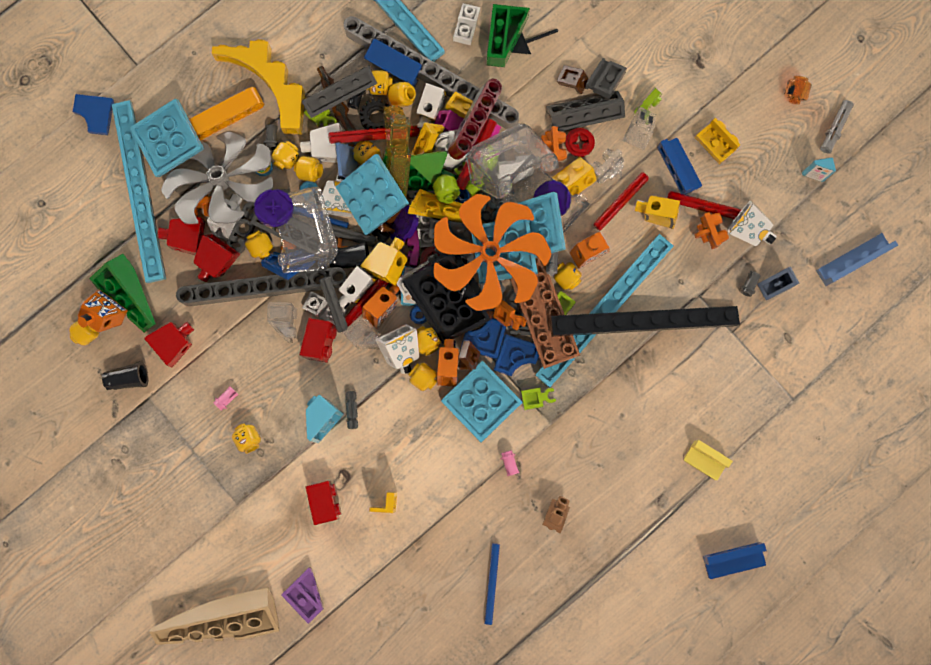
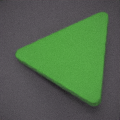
(429, 164)

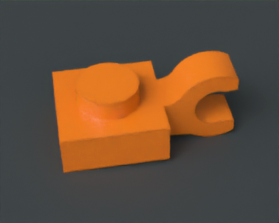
(506, 315)

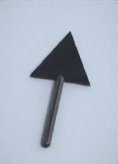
(521, 46)

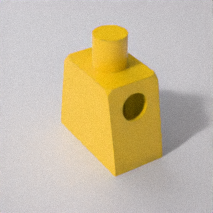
(386, 261)

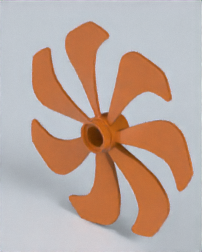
(471, 217)

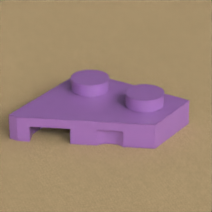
(304, 596)

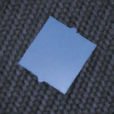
(345, 160)

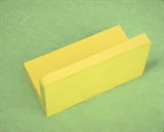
(707, 459)

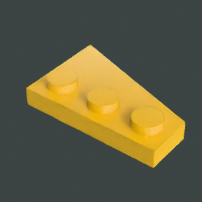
(427, 205)

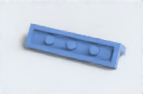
(855, 259)

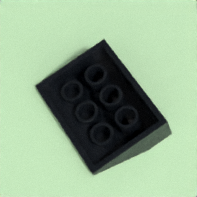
(442, 307)

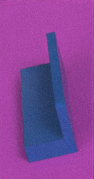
(393, 62)
(679, 166)
(735, 560)

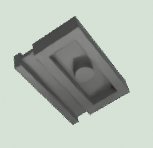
(606, 78)

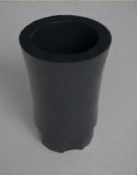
(350, 256)
(126, 377)

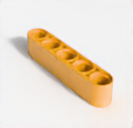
(227, 113)

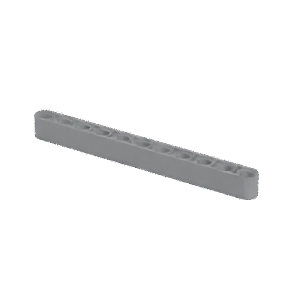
(441, 74)

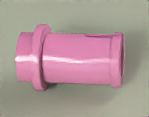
(222, 401)
(509, 462)

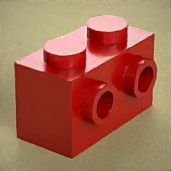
(318, 340)
(322, 502)

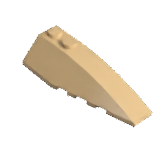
(232, 616)

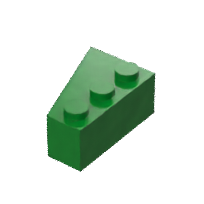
(505, 30)

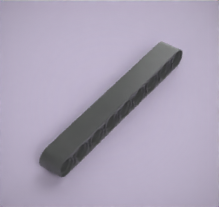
(253, 287)

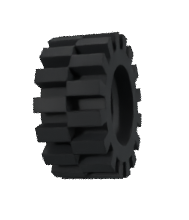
(368, 109)

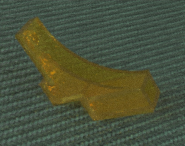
(397, 143)

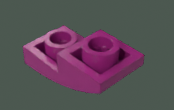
(413, 256)

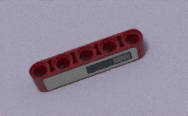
(480, 110)

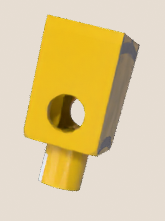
(659, 211)

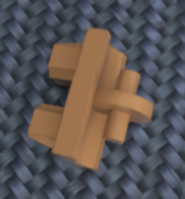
(557, 514)

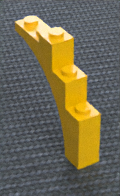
(275, 74)

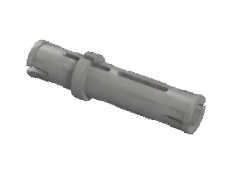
(828, 144)

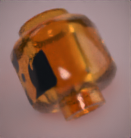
(797, 89)

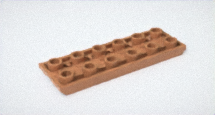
(537, 312)

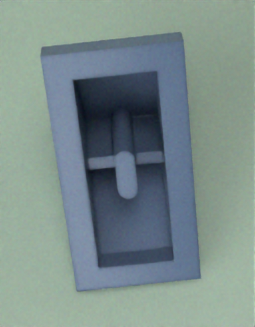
(778, 283)

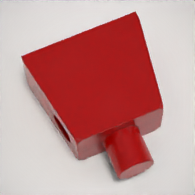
(183, 236)
(214, 257)
(170, 342)

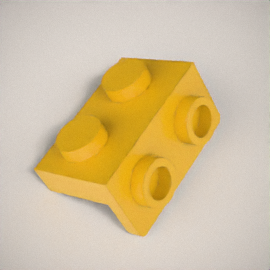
(718, 140)
(576, 176)

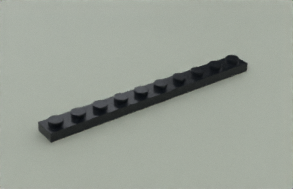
(644, 321)

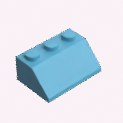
(320, 418)

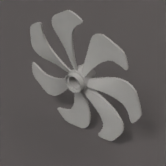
(218, 179)

